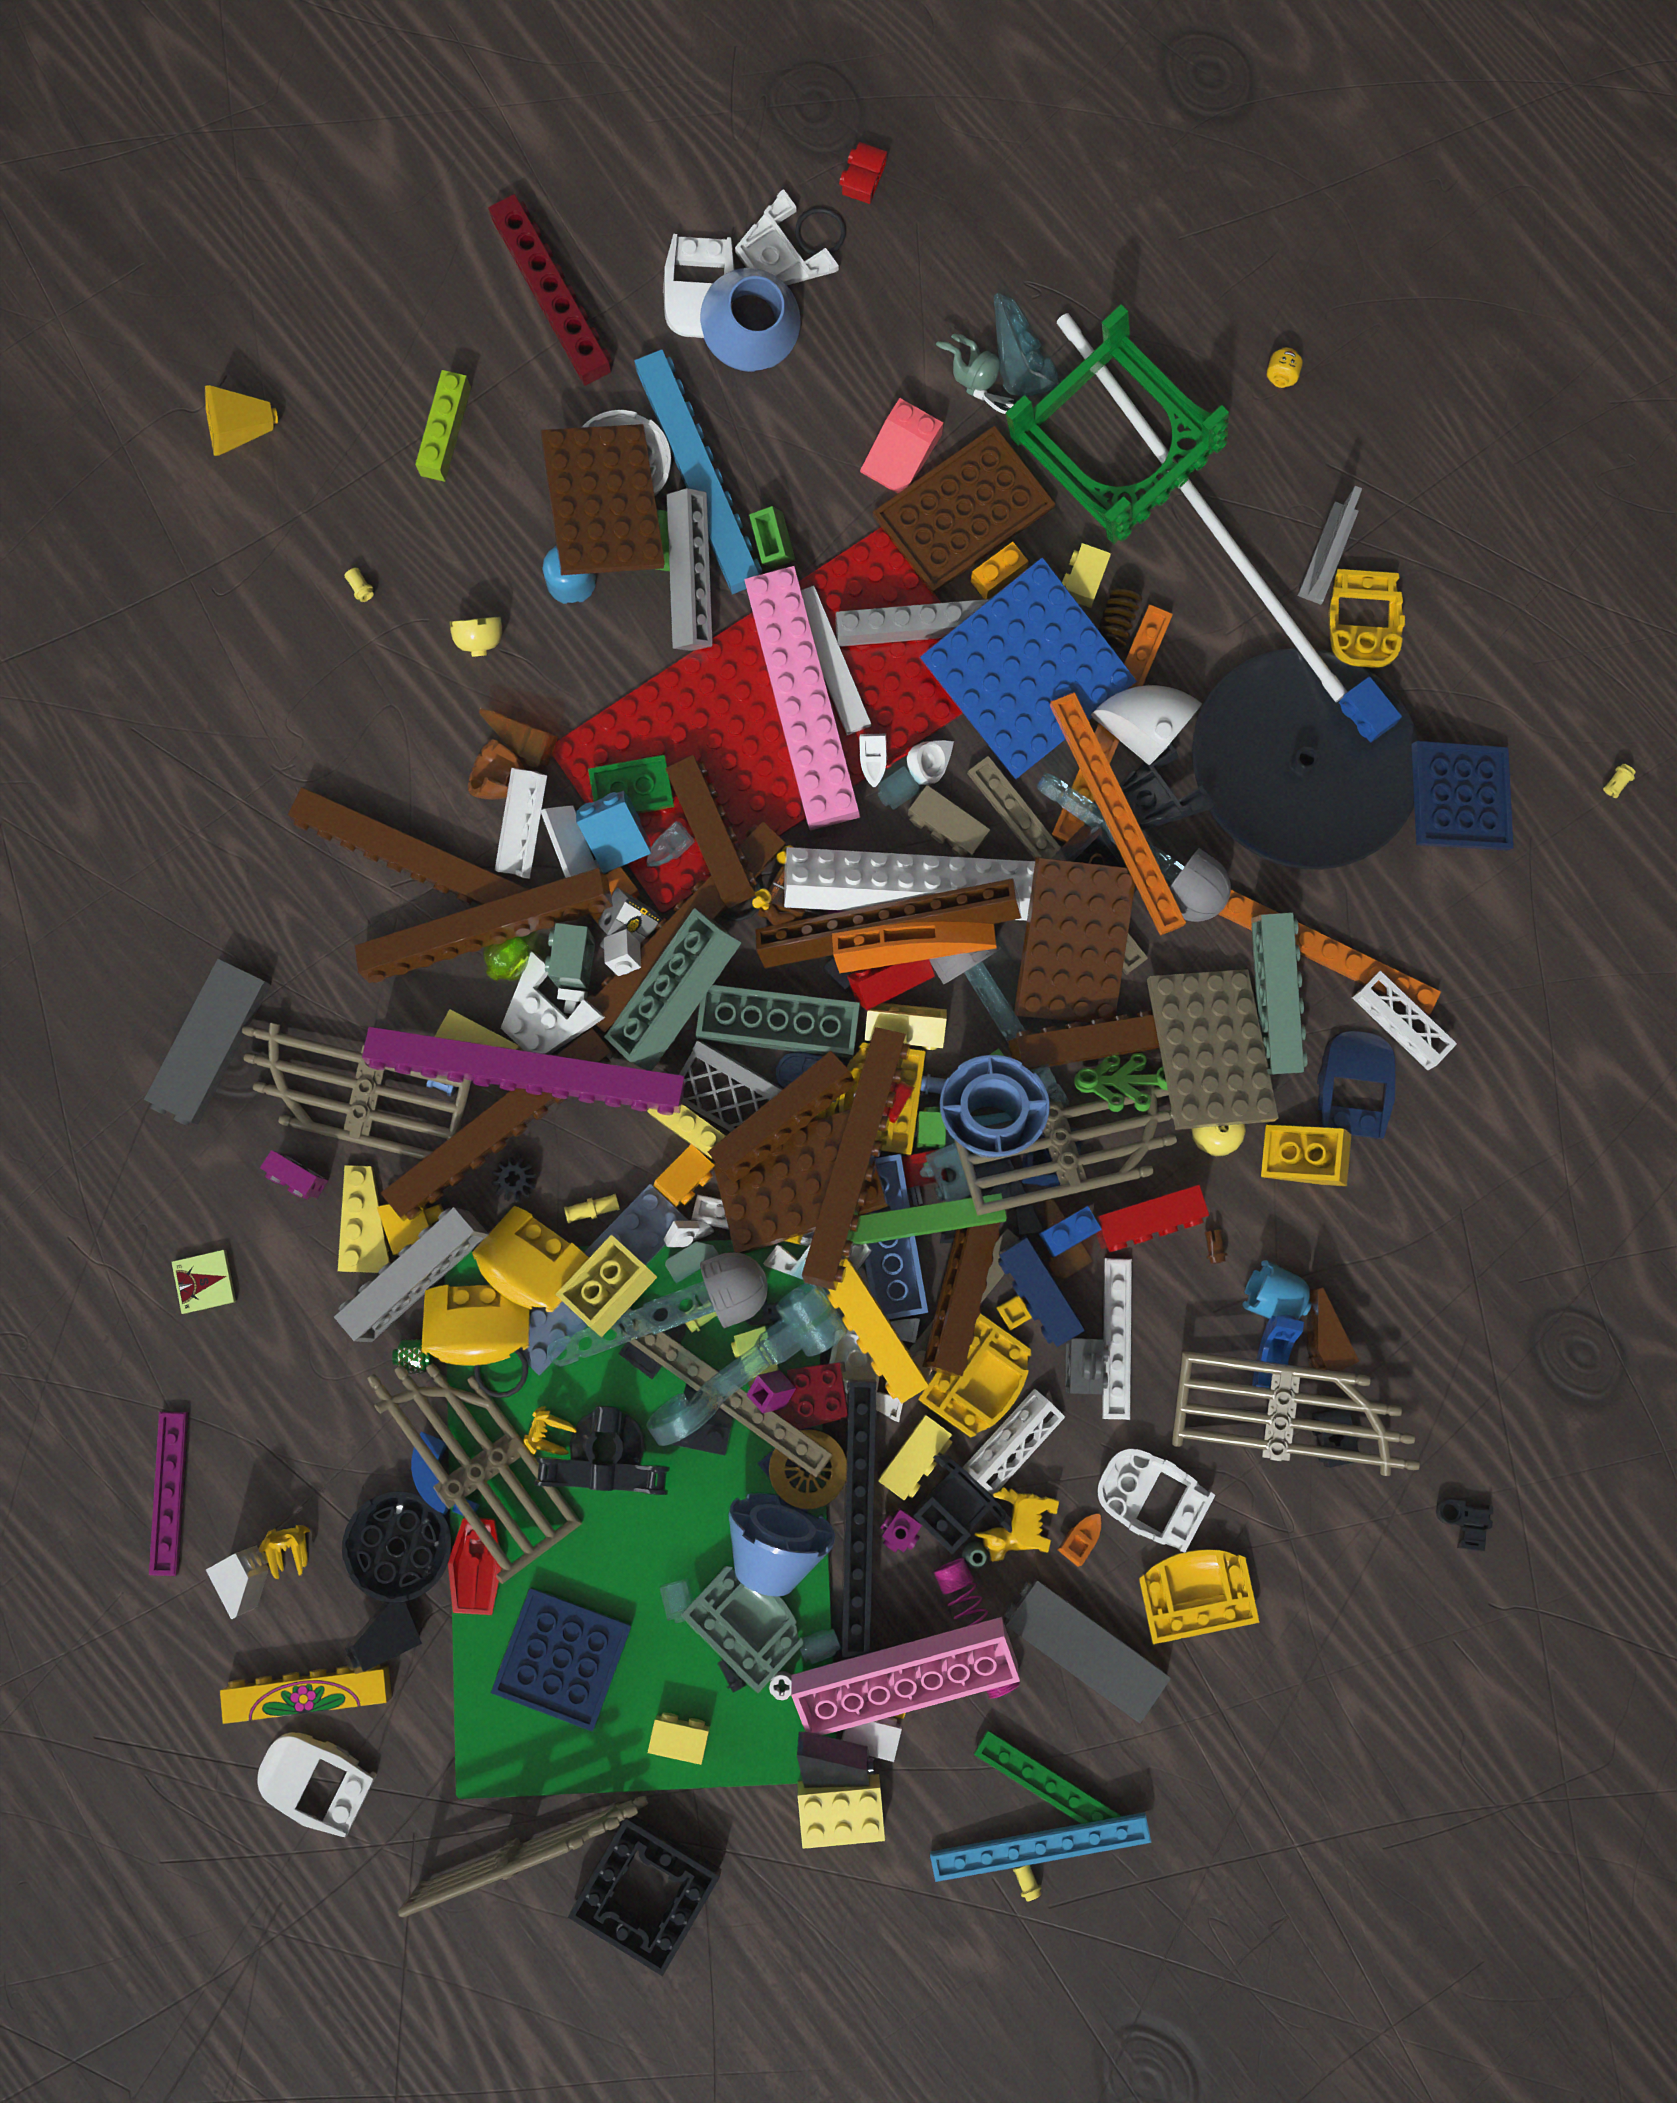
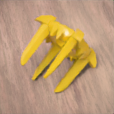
(540, 1422)
(279, 1540)

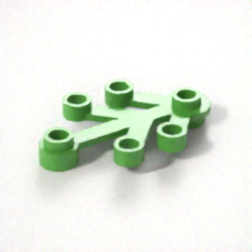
(1093, 1081)

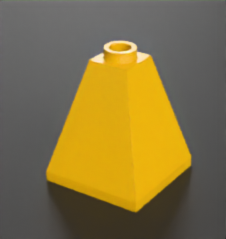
(236, 418)

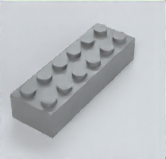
(410, 1275)

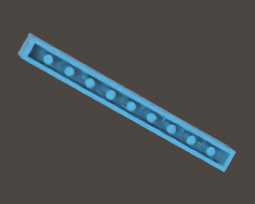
(696, 469)

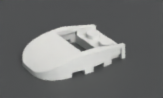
(685, 299)
(1127, 1485)
(287, 1773)

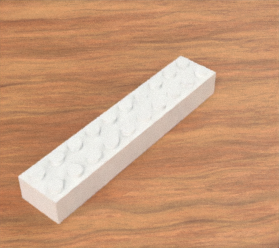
(871, 878)

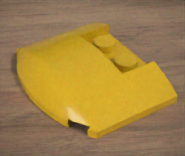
(901, 1134)
(527, 1260)
(472, 1325)
(988, 1384)
(1197, 1595)

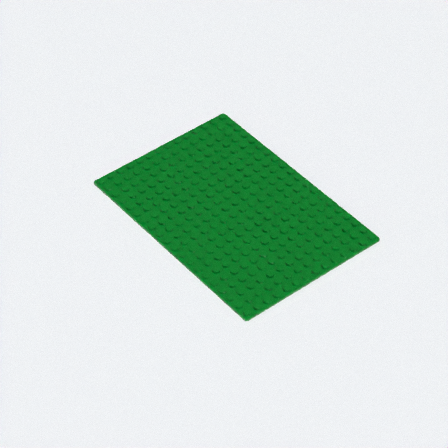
(616, 1567)

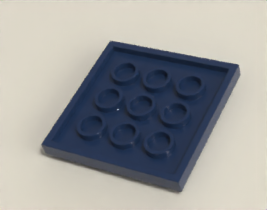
(1462, 796)
(561, 1659)

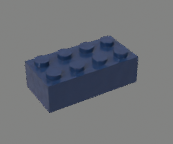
(1041, 1290)

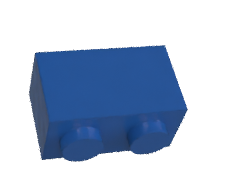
(1369, 709)
(1070, 1231)

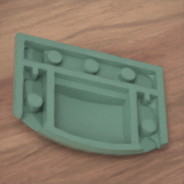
(745, 1628)

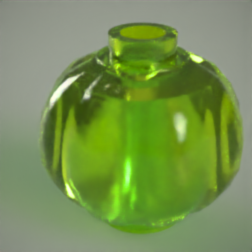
(506, 959)

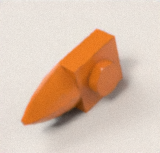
(1081, 1539)

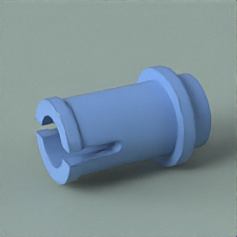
(932, 1084)

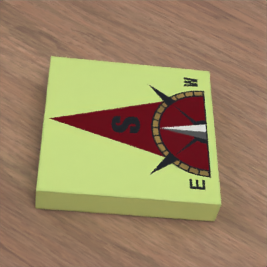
(203, 1281)

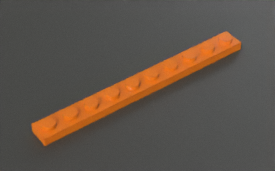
(1138, 663)
(1117, 814)
(1336, 955)

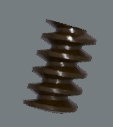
(1116, 616)

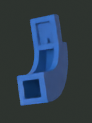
(1277, 1345)
(425, 1478)

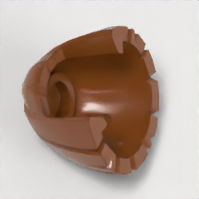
(492, 771)

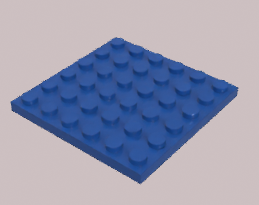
(1019, 657)

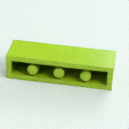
(443, 425)

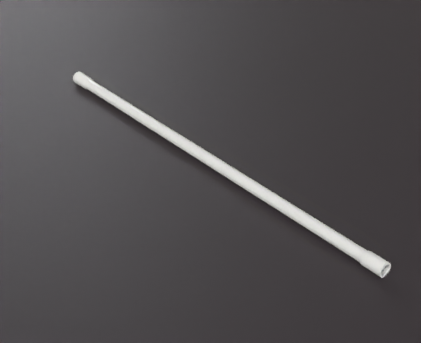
(1329, 680)

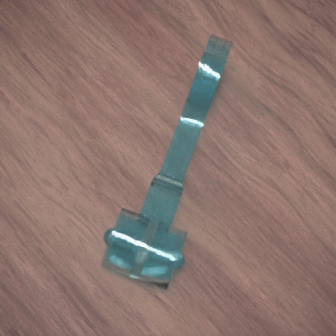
(806, 1324)

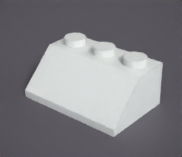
(568, 841)
(240, 1580)

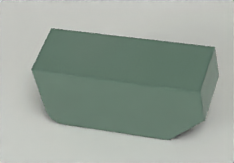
(688, 1260)

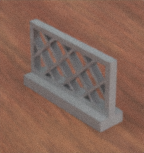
(1330, 549)
(732, 1069)

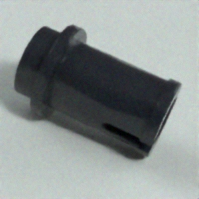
(731, 1677)

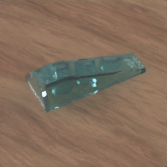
(1019, 354)

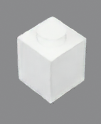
(622, 952)

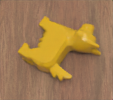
(1025, 1525)

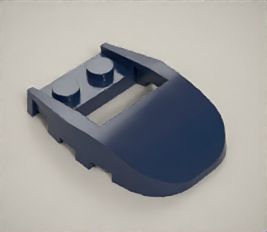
(1361, 1058)

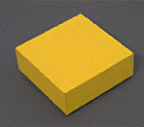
(1014, 1312)

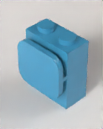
(613, 831)

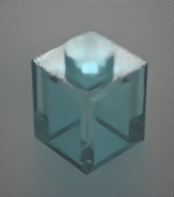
(897, 788)
(676, 1599)

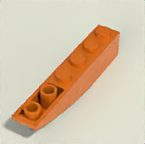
(908, 943)

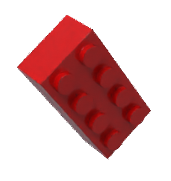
(1152, 1216)

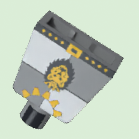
(630, 915)

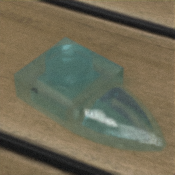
(670, 845)

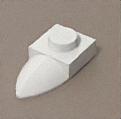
(873, 756)
(685, 1232)

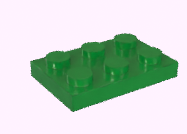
(641, 780)

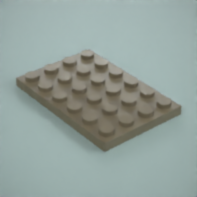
(1212, 1049)

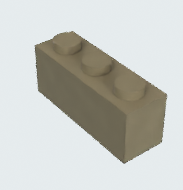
(948, 823)

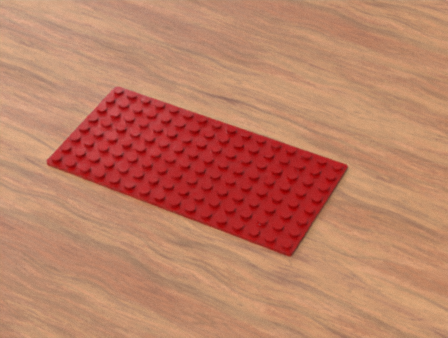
(726, 714)

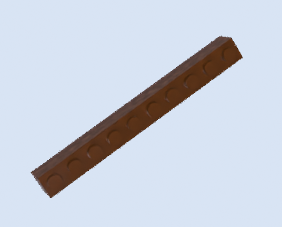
(759, 849)
(398, 850)
(483, 926)
(813, 936)
(481, 1137)
(855, 1159)

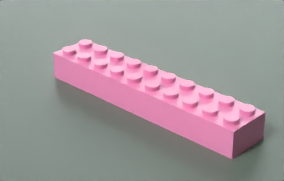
(802, 698)

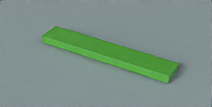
(924, 1220)

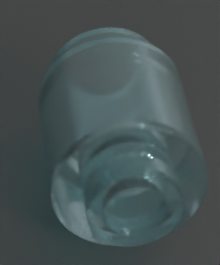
(820, 1646)

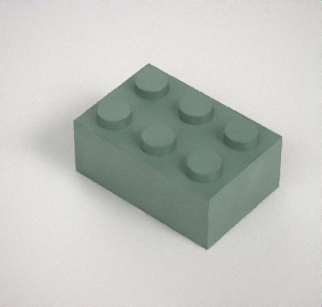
(570, 957)

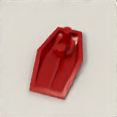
(473, 1571)

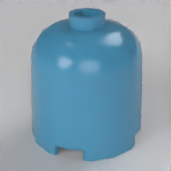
(566, 587)
(1277, 1292)

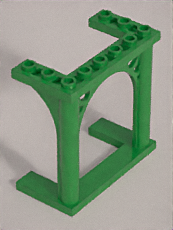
(1205, 428)

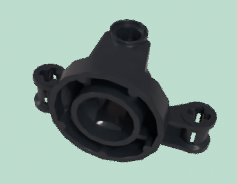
(585, 1471)

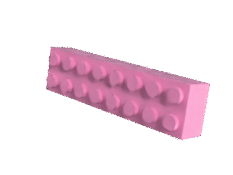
(905, 1678)

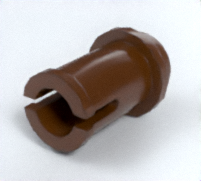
(1216, 1248)

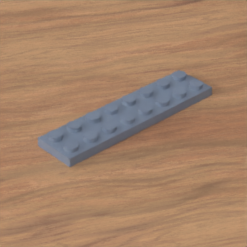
(637, 1228)

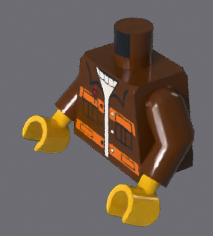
(772, 900)

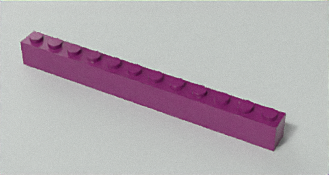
(524, 1070)

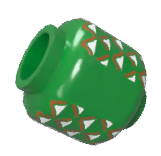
(411, 1357)

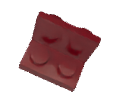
(818, 1392)

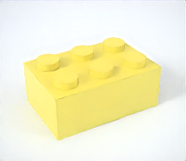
(606, 1285)
(841, 1814)

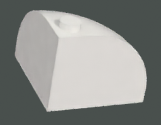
(1146, 717)

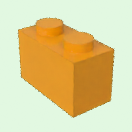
(999, 571)
(684, 1176)

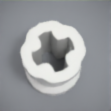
(775, 1690)

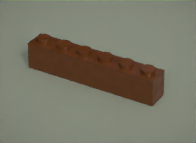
(711, 831)
(1085, 1042)
(782, 1117)
(961, 1299)

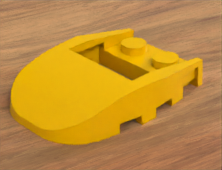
(1363, 644)

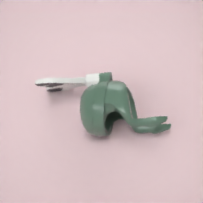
(979, 374)

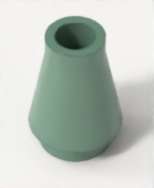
(972, 1548)

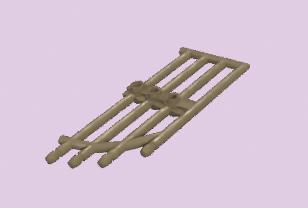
(364, 1096)
(1065, 1157)
(1281, 1412)
(481, 1468)
(517, 1857)

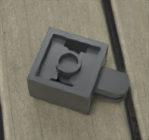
(1085, 1366)

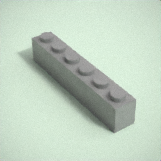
(689, 569)
(902, 622)

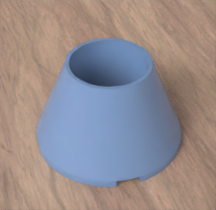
(743, 347)
(999, 1084)
(775, 1543)

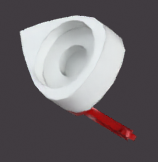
(926, 760)

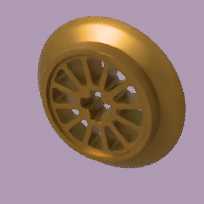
(808, 1499)

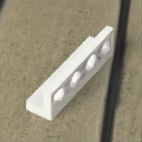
(520, 822)
(1397, 1027)
(1011, 1439)

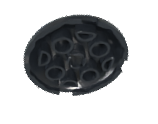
(369, 1547)

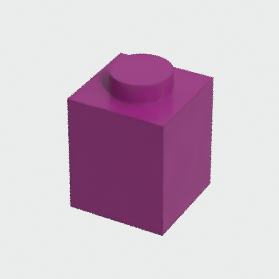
(771, 1391)

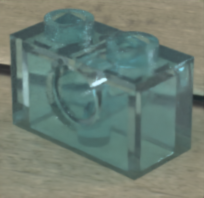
(942, 1159)

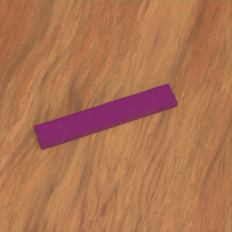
(168, 1493)

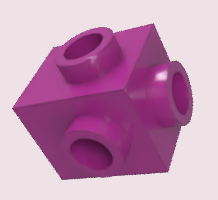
(900, 1520)

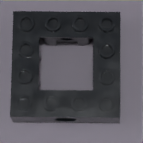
(622, 1928)

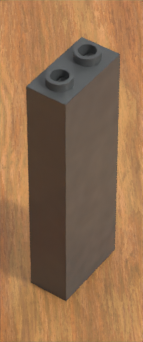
(206, 1043)
(1086, 1649)

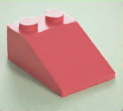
(902, 446)

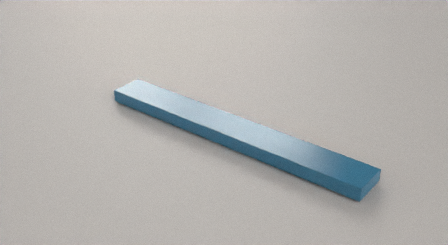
(1040, 1847)

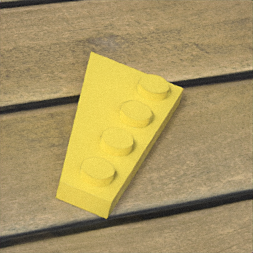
(361, 1231)

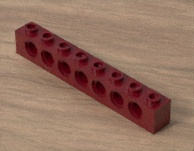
(510, 213)

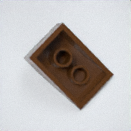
(1326, 1338)

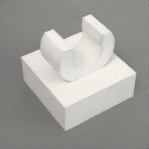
(572, 998)

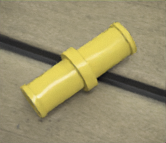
(591, 1208)

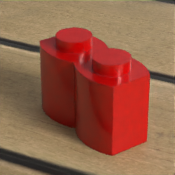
(863, 173)

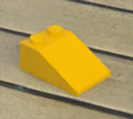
(1306, 1154)

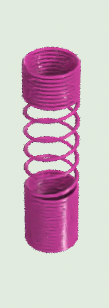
(952, 1578)

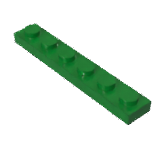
(1041, 1780)

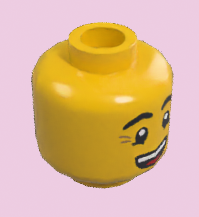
(1284, 367)

